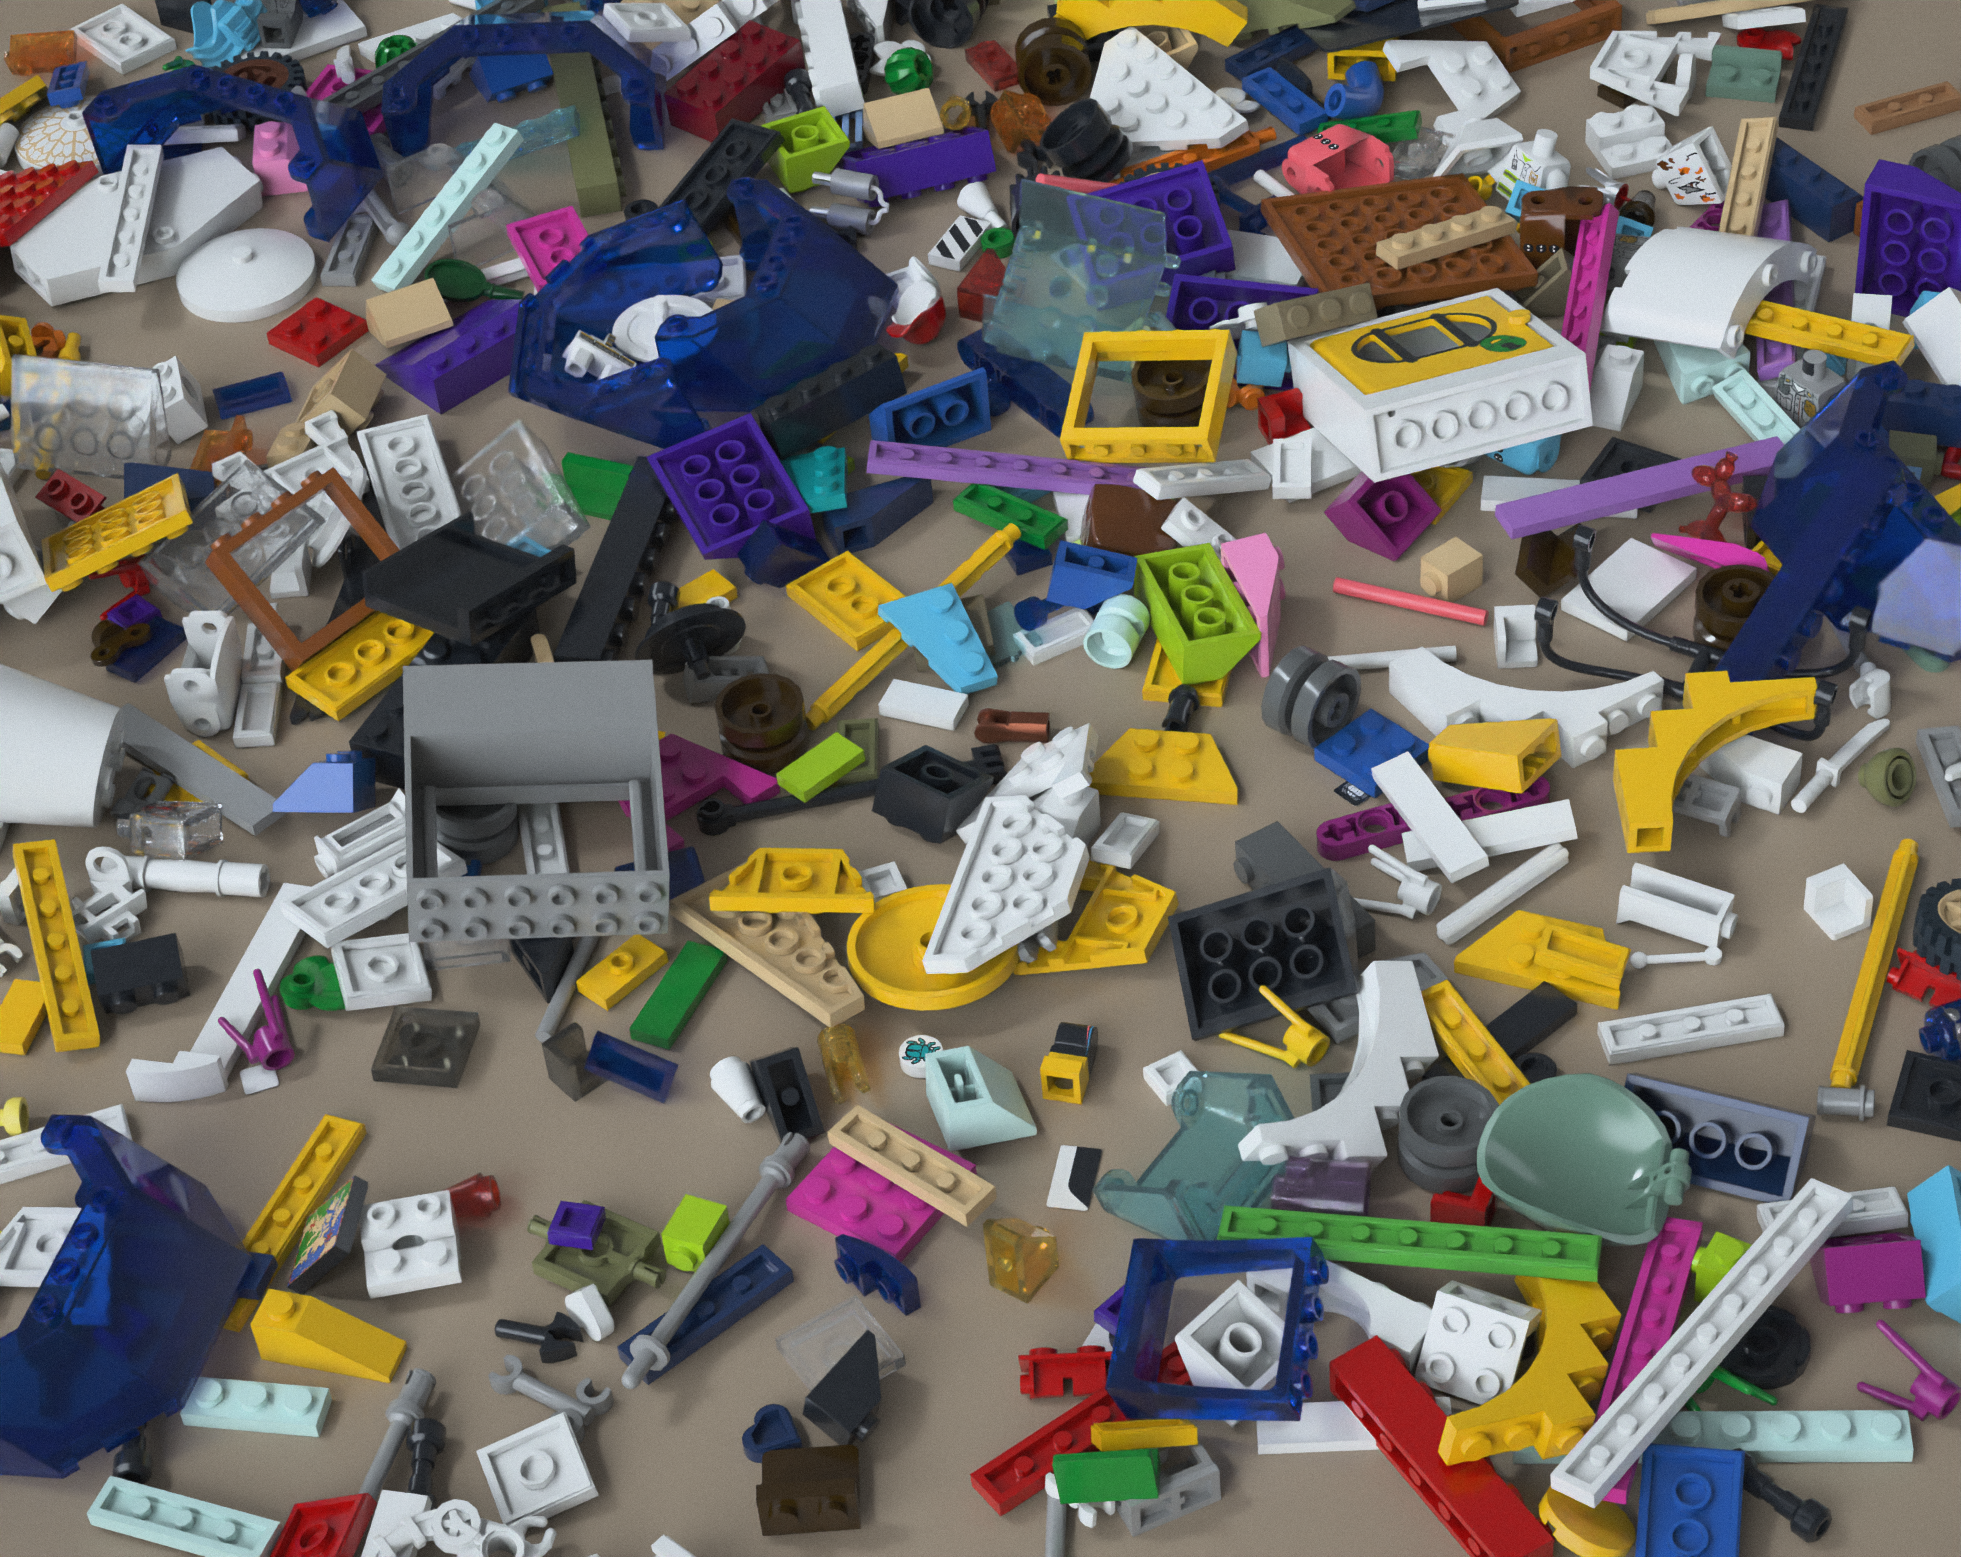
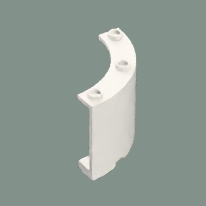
(1701, 286)

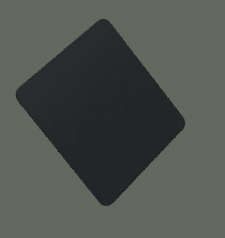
(1393, 20)

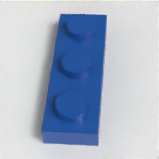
(68, 84)
(1284, 100)

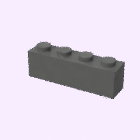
(1276, 856)

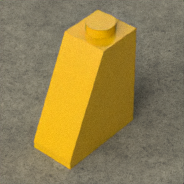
(1495, 754)

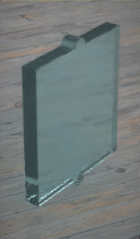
(1006, 642)

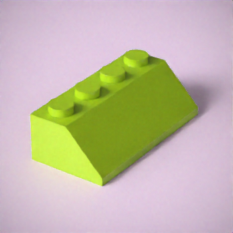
(1195, 611)

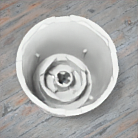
(56, 752)

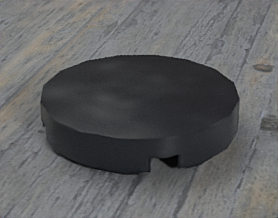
(1771, 1351)

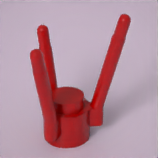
(130, 576)

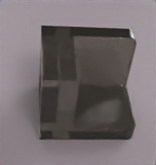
(565, 1062)

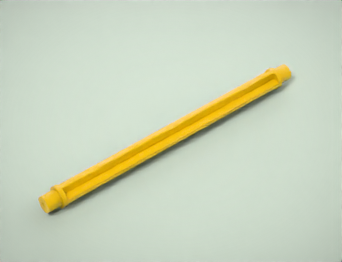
(893, 645)
(1875, 966)

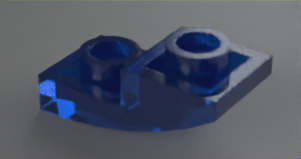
(874, 1270)

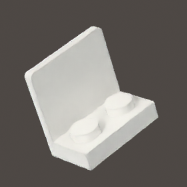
(1474, 1342)

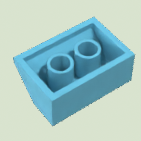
(1937, 1224)

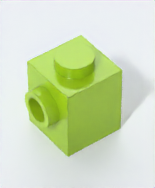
(693, 1232)
(1715, 1262)

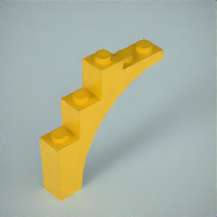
(1213, 18)
(1681, 739)
(1551, 1399)

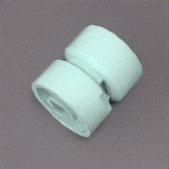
(1117, 631)

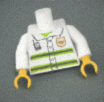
(1529, 162)

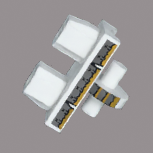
(594, 356)

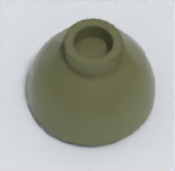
(1889, 776)

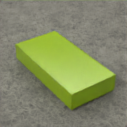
(820, 767)

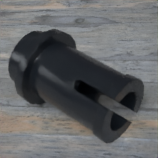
(1183, 702)

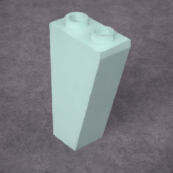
(1698, 369)

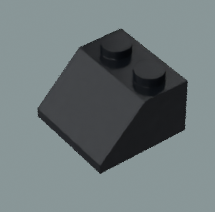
(929, 793)

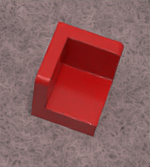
(1281, 415)
(1465, 1209)

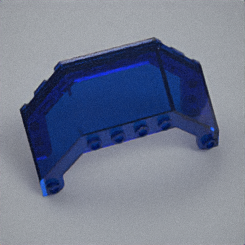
(409, 93)
(333, 140)
(614, 270)
(802, 312)
(1915, 565)
(121, 1307)

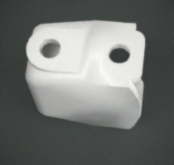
(209, 680)

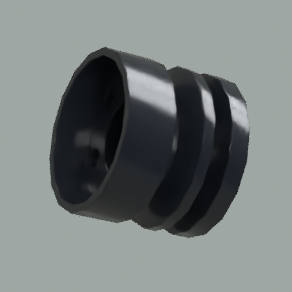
(946, 21)
(1086, 142)

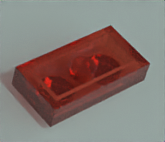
(993, 65)

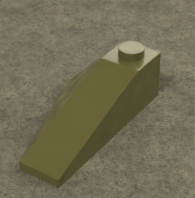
(1283, 14)

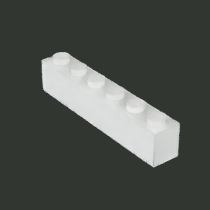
(829, 56)

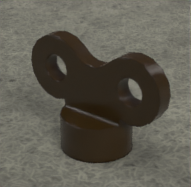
(113, 640)

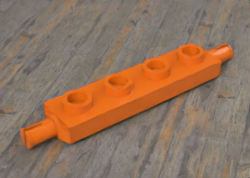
(1241, 147)

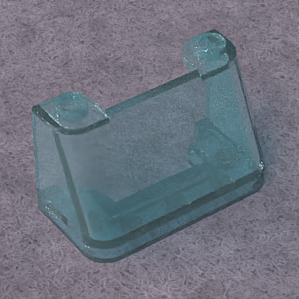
(1202, 1164)

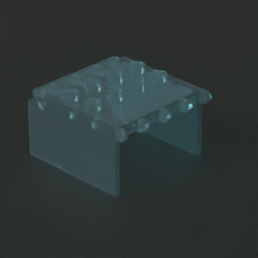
(1075, 271)

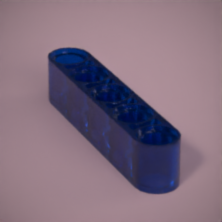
(1031, 383)

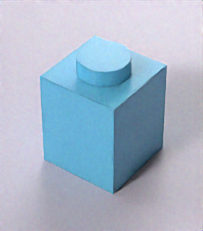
(1261, 364)

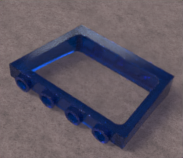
(1144, 1319)

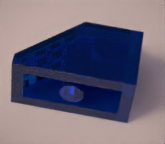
(779, 555)

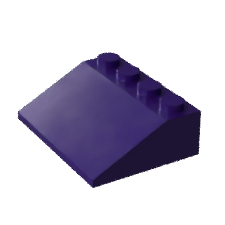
(925, 163)
(1191, 217)
(1908, 235)
(1204, 301)
(459, 359)
(727, 486)

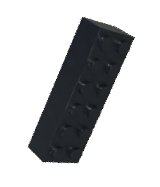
(383, 730)

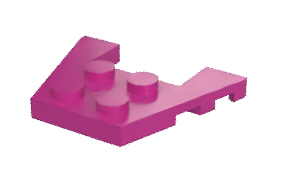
(695, 773)

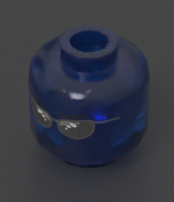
(1943, 1031)

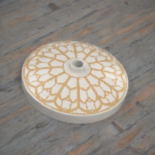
(56, 137)

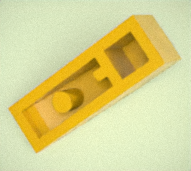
(323, 1338)

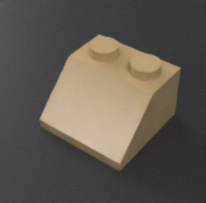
(348, 390)

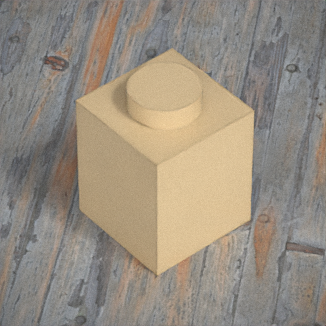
(1451, 570)

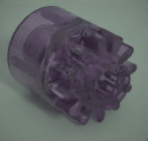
(1323, 1187)

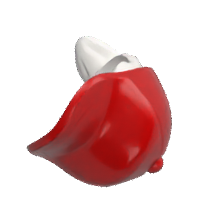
(920, 308)

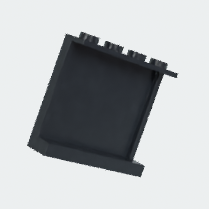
(465, 582)

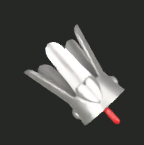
(1615, 191)

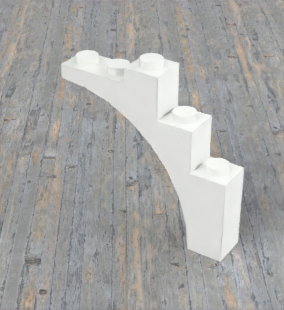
(709, 31)
(1585, 718)
(1391, 1050)

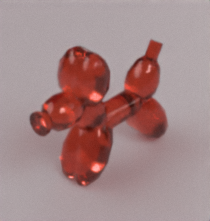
(1724, 499)

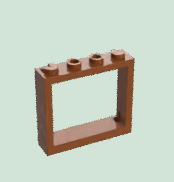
(1549, 39)
(251, 599)

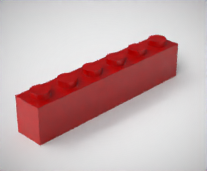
(1408, 1427)

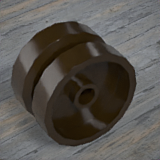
(1053, 61)
(1170, 391)
(1726, 601)
(762, 722)

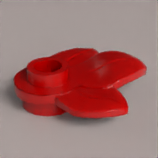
(1770, 40)

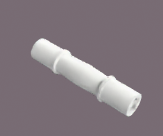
(196, 876)

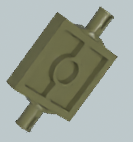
(612, 1264)

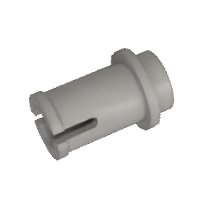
(1846, 1101)

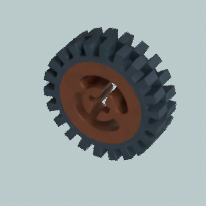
(272, 70)

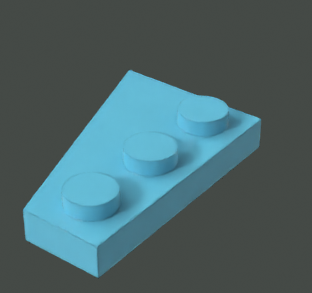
(944, 635)

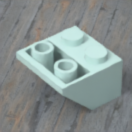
(975, 1099)

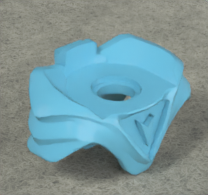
(224, 30)

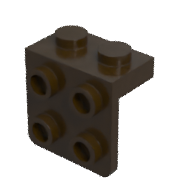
(809, 1490)

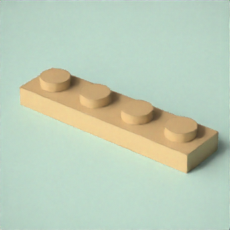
(1445, 237)
(912, 1165)

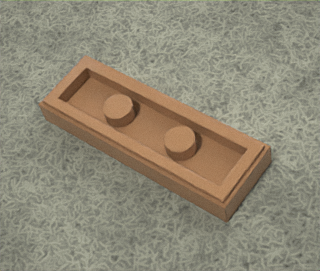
(1908, 108)

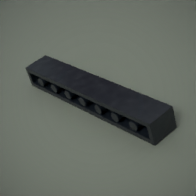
(620, 571)

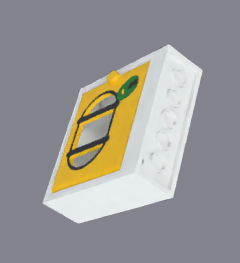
(1440, 384)

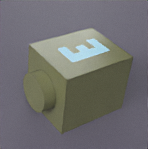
(1918, 454)

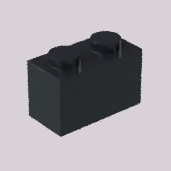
(140, 974)

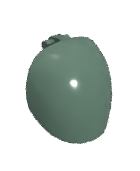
(1583, 1159)

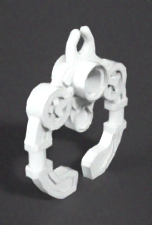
(462, 1532)

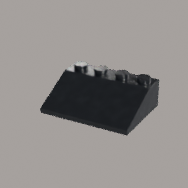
(1281, 936)

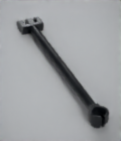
(716, 817)

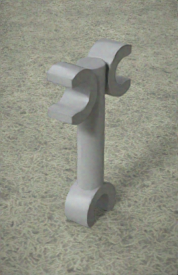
(579, 1411)

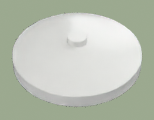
(246, 275)

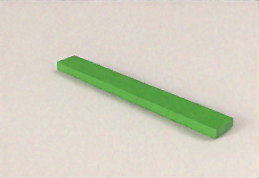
(1424, 1243)

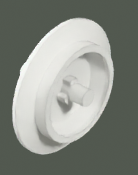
(641, 321)
(331, 533)

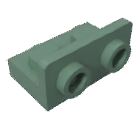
(1744, 73)

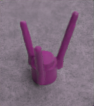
(271, 1041)
(1932, 1390)

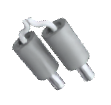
(852, 185)

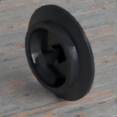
(691, 637)

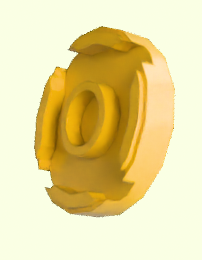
(1588, 1530)

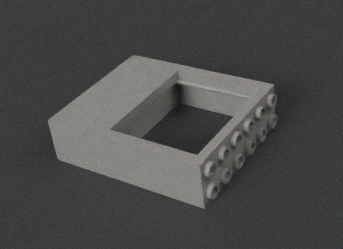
(533, 739)

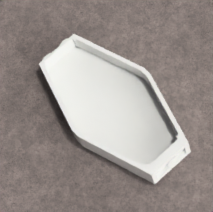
(193, 203)

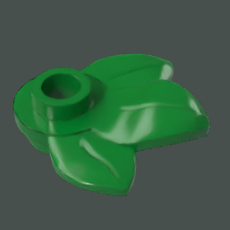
(312, 984)

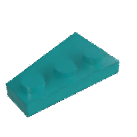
(820, 477)

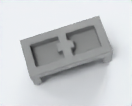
(1709, 802)
(1181, 1491)

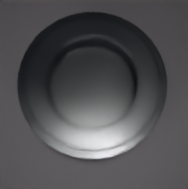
(639, 208)
(1536, 1066)

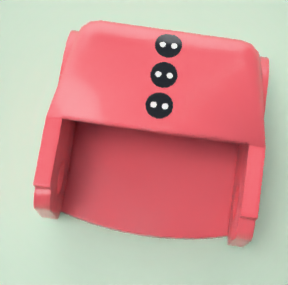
(1332, 163)

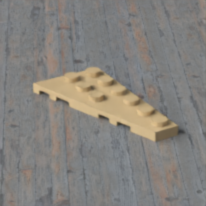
(777, 948)

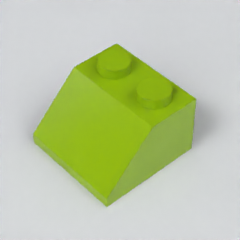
(810, 145)

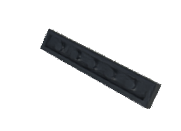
(1813, 67)

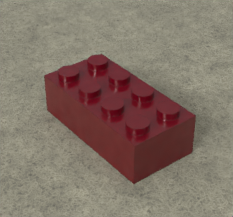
(733, 80)

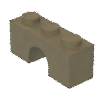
(1315, 314)

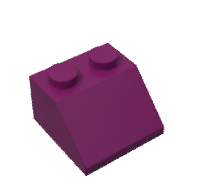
(1383, 514)
(1868, 1271)

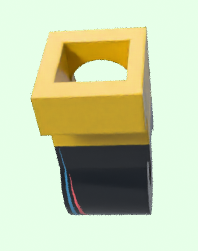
(1069, 1058)

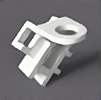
(114, 894)

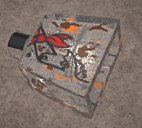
(172, 829)

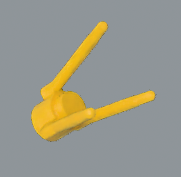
(1302, 1039)

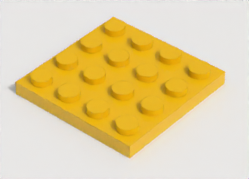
(115, 533)

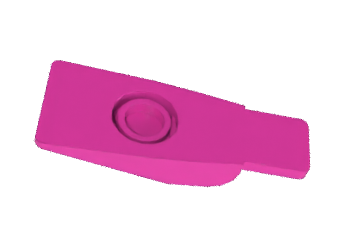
(1709, 552)

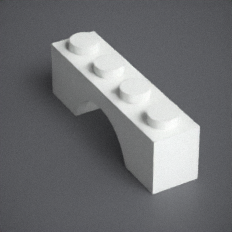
(1370, 1304)

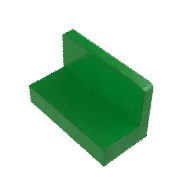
(595, 483)
(1107, 1475)

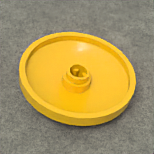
(889, 949)

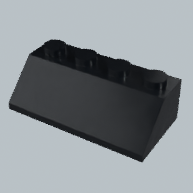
(830, 400)

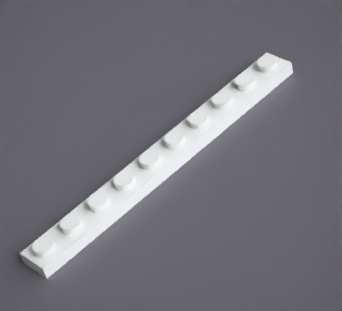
(1700, 1344)

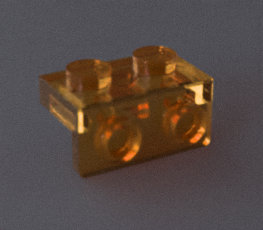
(40, 52)
(1018, 117)
(220, 444)

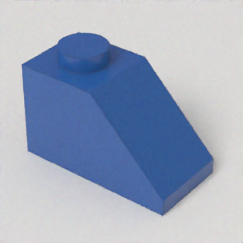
(1088, 575)

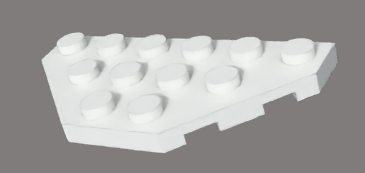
(1159, 99)
(1009, 885)

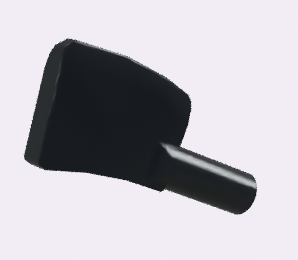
(1298, 79)

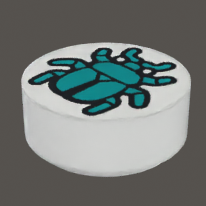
(913, 1053)

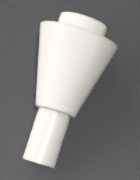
(977, 202)

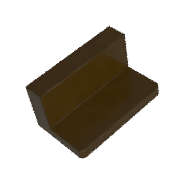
(1547, 561)

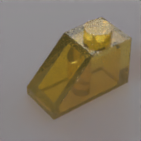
(1019, 1256)

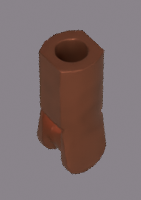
(1012, 726)

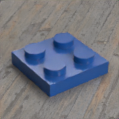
(1366, 744)

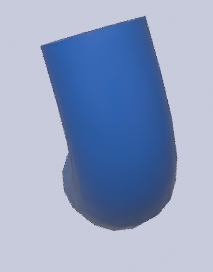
(1360, 97)

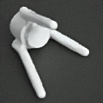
(1416, 889)

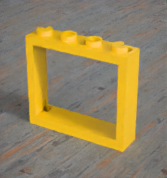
(1150, 443)

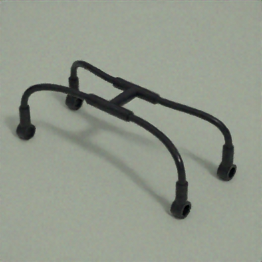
(1703, 654)

